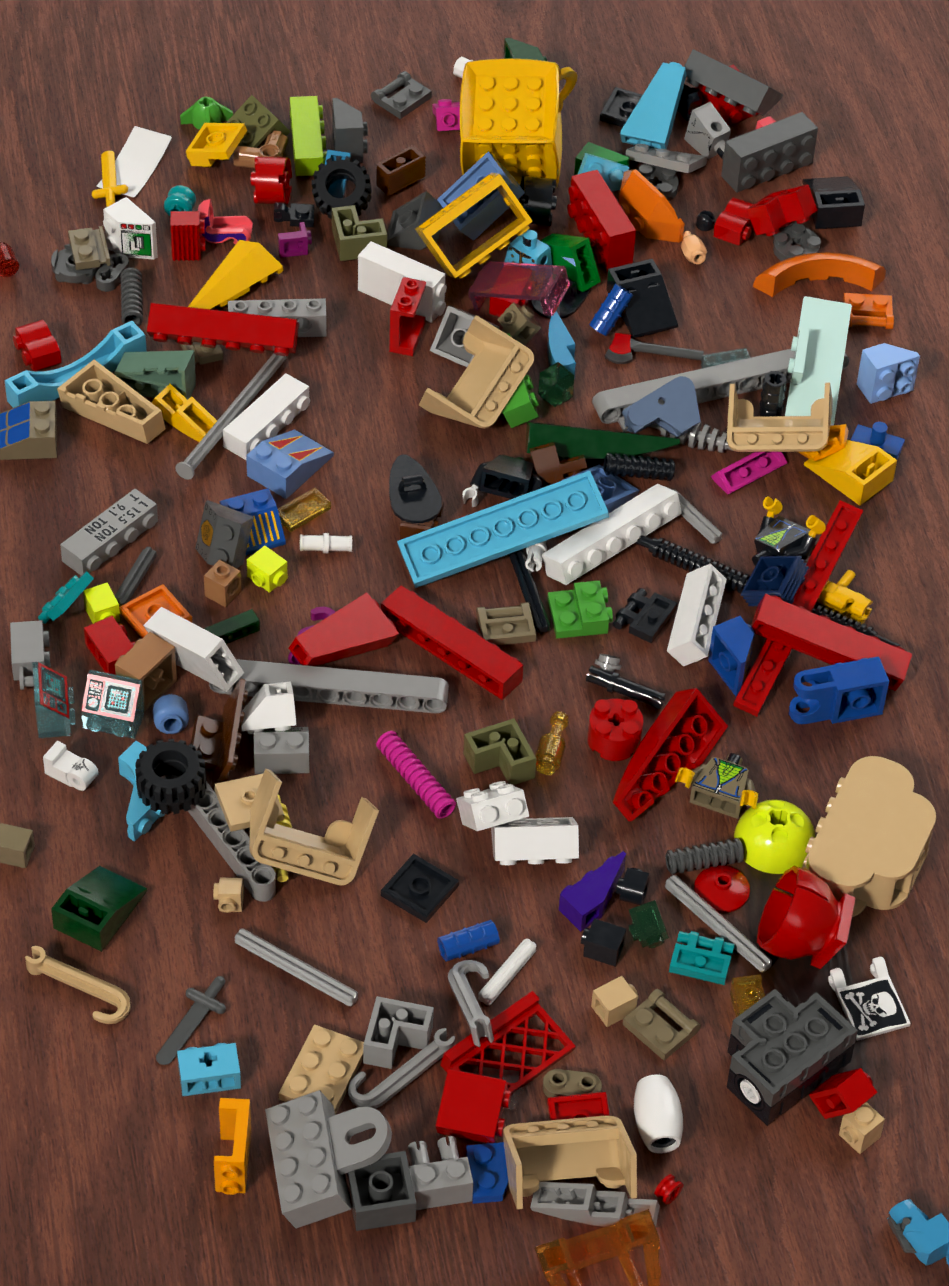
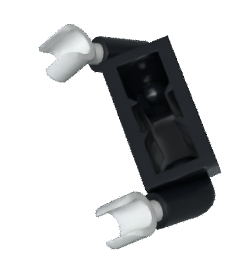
(503, 477)

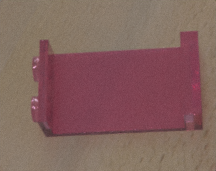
(521, 281)

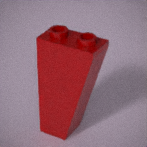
(346, 633)

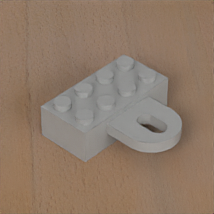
(315, 1153)

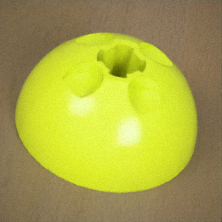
(774, 836)

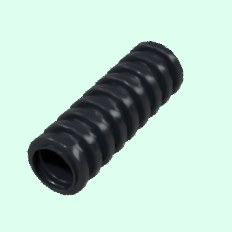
(639, 466)

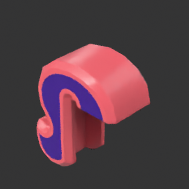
(223, 228)

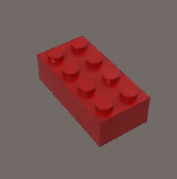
(601, 220)

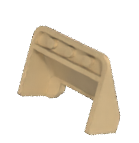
(488, 380)
(778, 433)

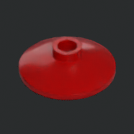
(723, 897)

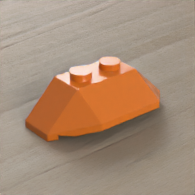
(649, 209)

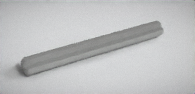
(718, 923)
(296, 967)

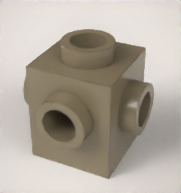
(519, 323)

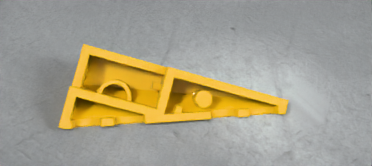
(240, 269)

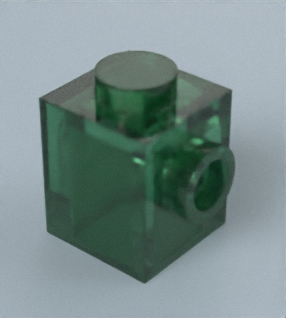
(556, 384)
(648, 925)

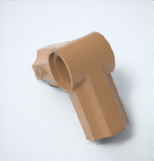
(273, 147)

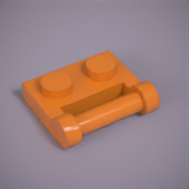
(870, 310)

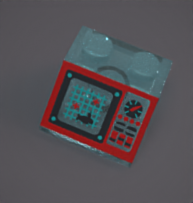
(52, 702)
(112, 704)

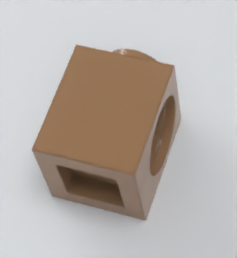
(222, 583)

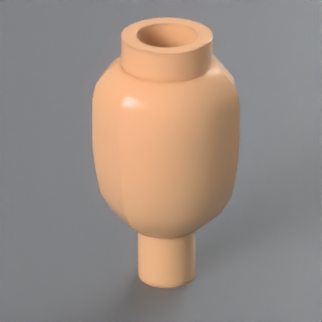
(693, 248)

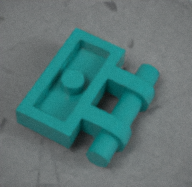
(65, 597)
(701, 963)

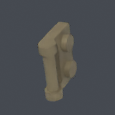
(506, 624)
(654, 1030)

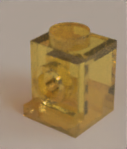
(746, 992)

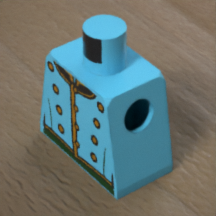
(528, 250)

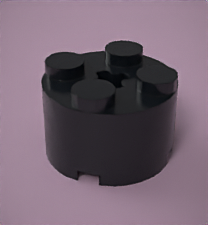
(538, 199)

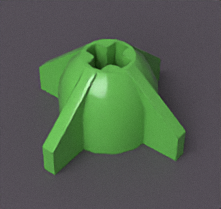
(205, 111)

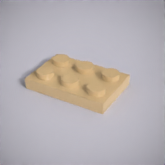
(324, 1064)

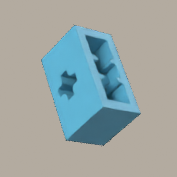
(209, 1069)

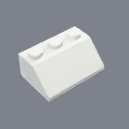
(536, 840)

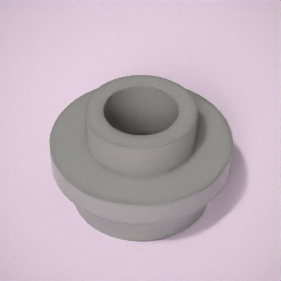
(608, 663)

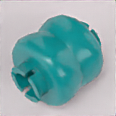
(179, 199)

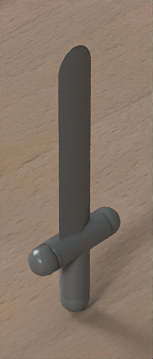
(191, 1020)

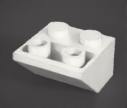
(270, 708)

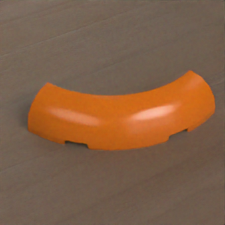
(819, 267)

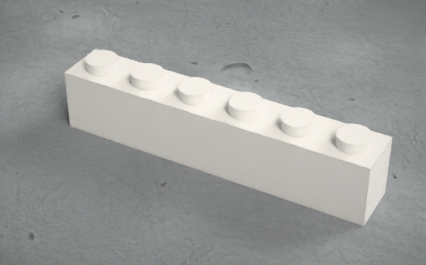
(611, 535)

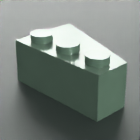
(154, 370)

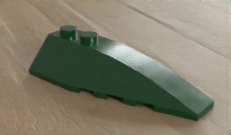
(592, 443)

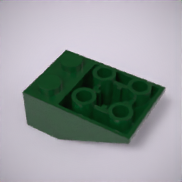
(96, 907)

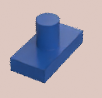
(878, 437)

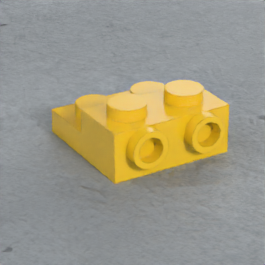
(215, 142)

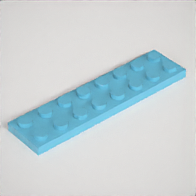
(502, 529)

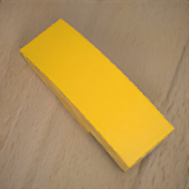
(184, 414)

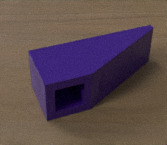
(592, 893)

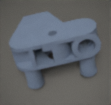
(675, 416)

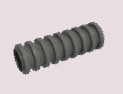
(131, 296)
(704, 856)

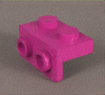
(447, 115)

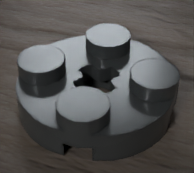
(665, 179)
(795, 234)
(65, 271)

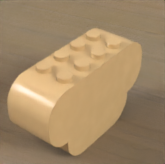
(872, 835)

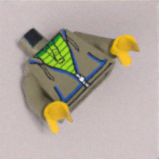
(720, 785)

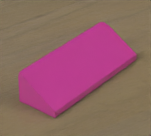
(748, 470)

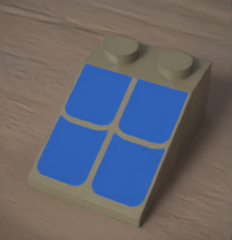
(29, 431)

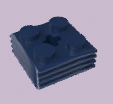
(775, 577)

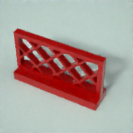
(502, 1025)

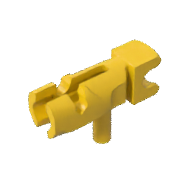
(845, 601)

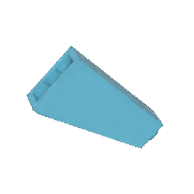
(656, 110)

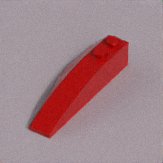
(676, 740)

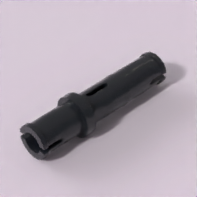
(615, 683)

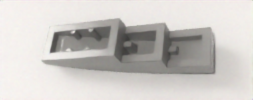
(587, 1205)

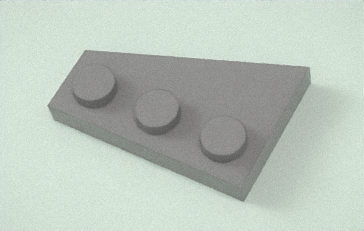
(667, 159)

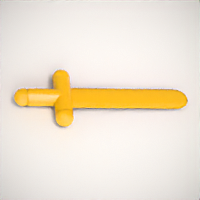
(110, 187)

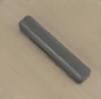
(135, 575)

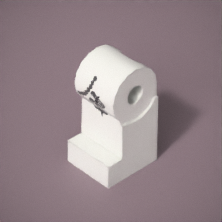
(68, 767)

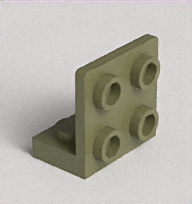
(258, 122)

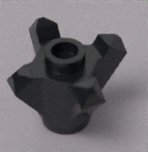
(690, 99)

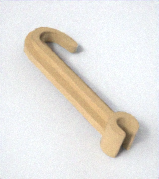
(83, 981)

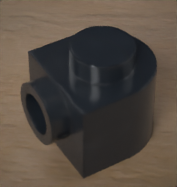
(633, 886)

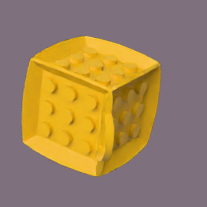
(514, 114)

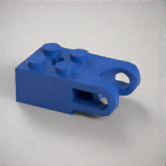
(840, 692)

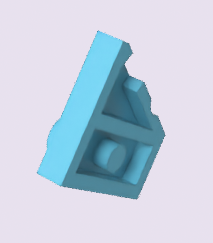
(610, 171)

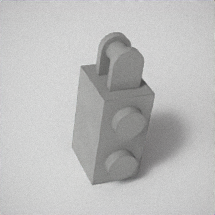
(28, 646)

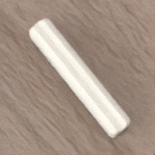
(507, 971)

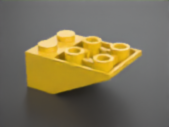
(856, 470)

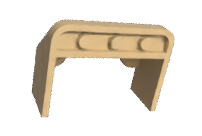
(323, 858)
(569, 1151)

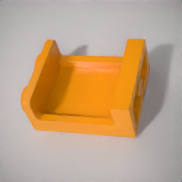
(235, 1125)

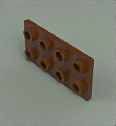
(220, 739)

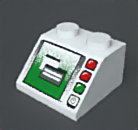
(130, 230)

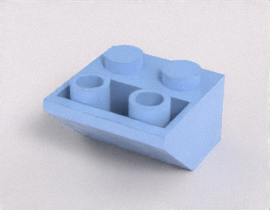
(887, 372)

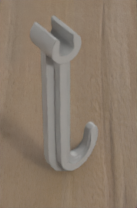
(477, 1021)
(403, 1075)

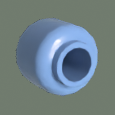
(170, 714)

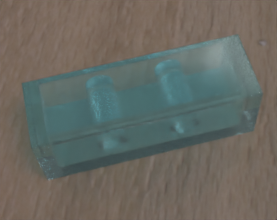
(724, 357)

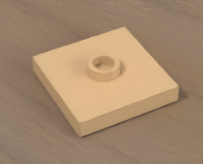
(237, 799)

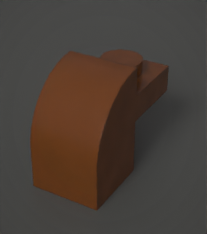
(548, 464)

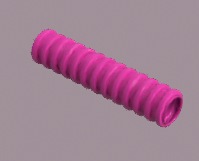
(416, 774)

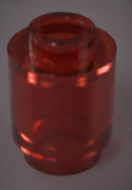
(8, 261)

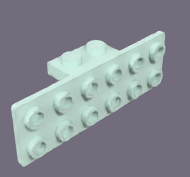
(817, 354)

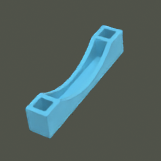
(43, 384)

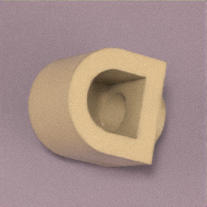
(229, 894)

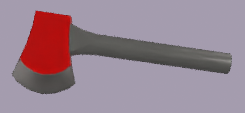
(623, 345)

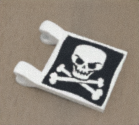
(872, 1004)

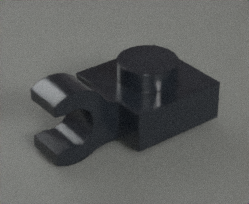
(295, 214)

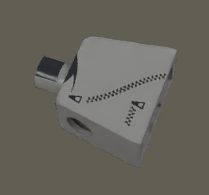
(707, 131)

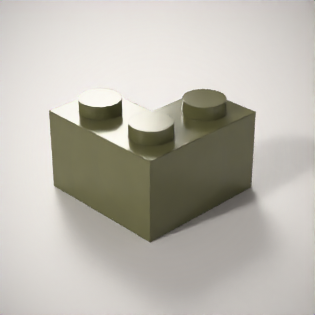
(354, 235)
(502, 747)

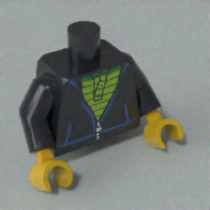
(783, 536)

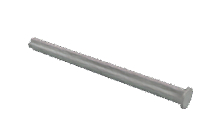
(186, 468)

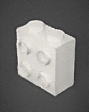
(492, 806)

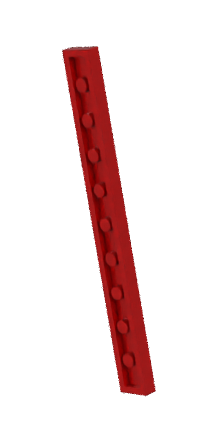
(821, 565)

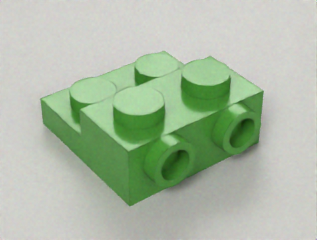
(580, 610)

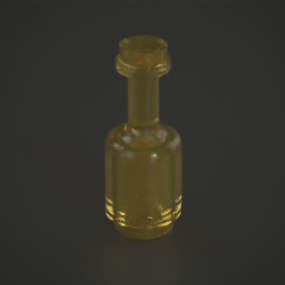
(552, 745)

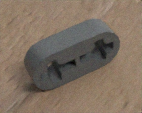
(102, 275)

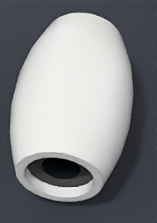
(658, 1114)

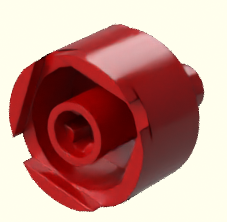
(272, 180)
(615, 728)

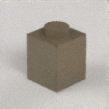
(15, 845)

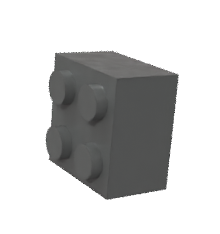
(382, 1193)

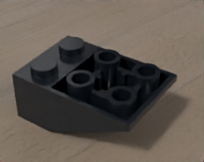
(837, 202)
(650, 306)

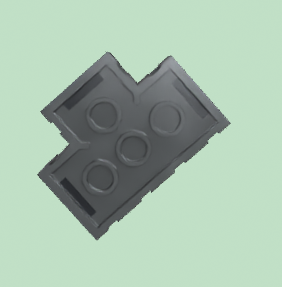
(786, 1052)

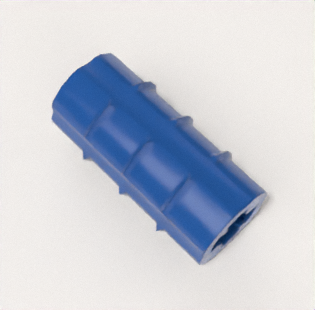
(611, 309)
(468, 940)

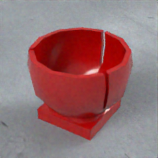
(807, 921)

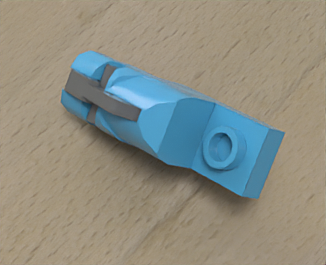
(918, 1233)

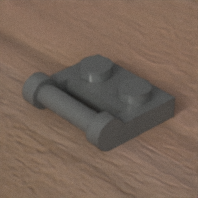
(406, 99)

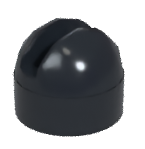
(705, 221)

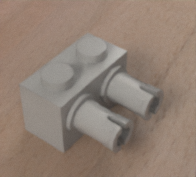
(441, 1181)

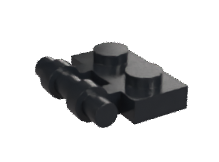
(651, 618)

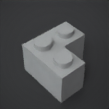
(393, 1025)

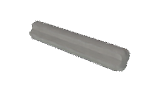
(699, 521)

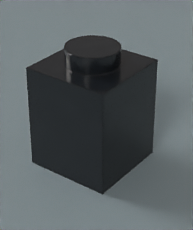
(603, 942)

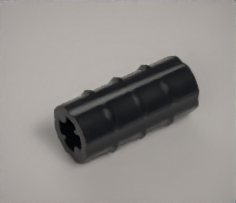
(773, 394)

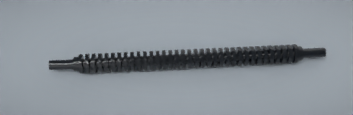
(736, 581)

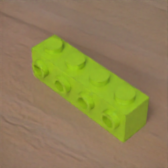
(306, 134)

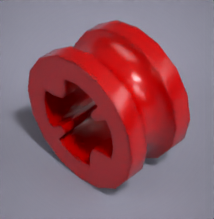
(669, 1189)

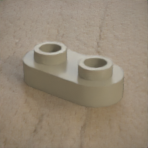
(571, 1083)

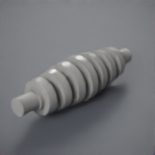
(702, 436)

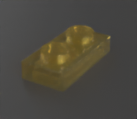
(303, 509)

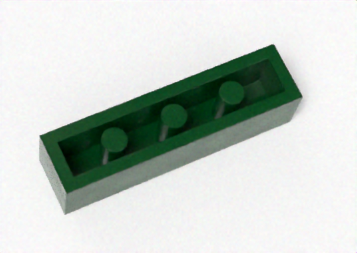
(236, 626)

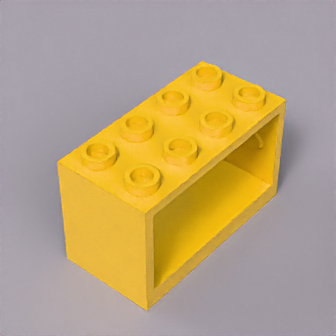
(458, 207)

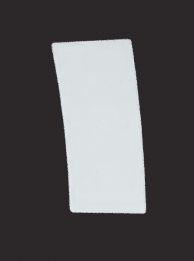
(139, 159)

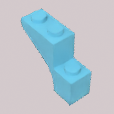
(138, 815)

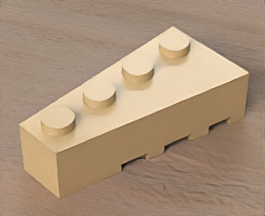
(111, 402)

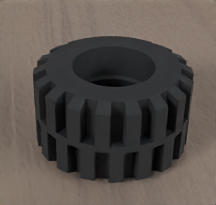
(341, 170)
(175, 793)

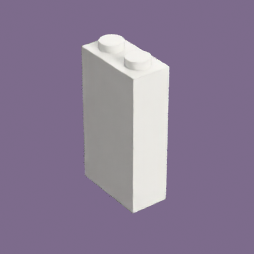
(382, 272)
(196, 649)

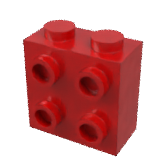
(473, 1106)

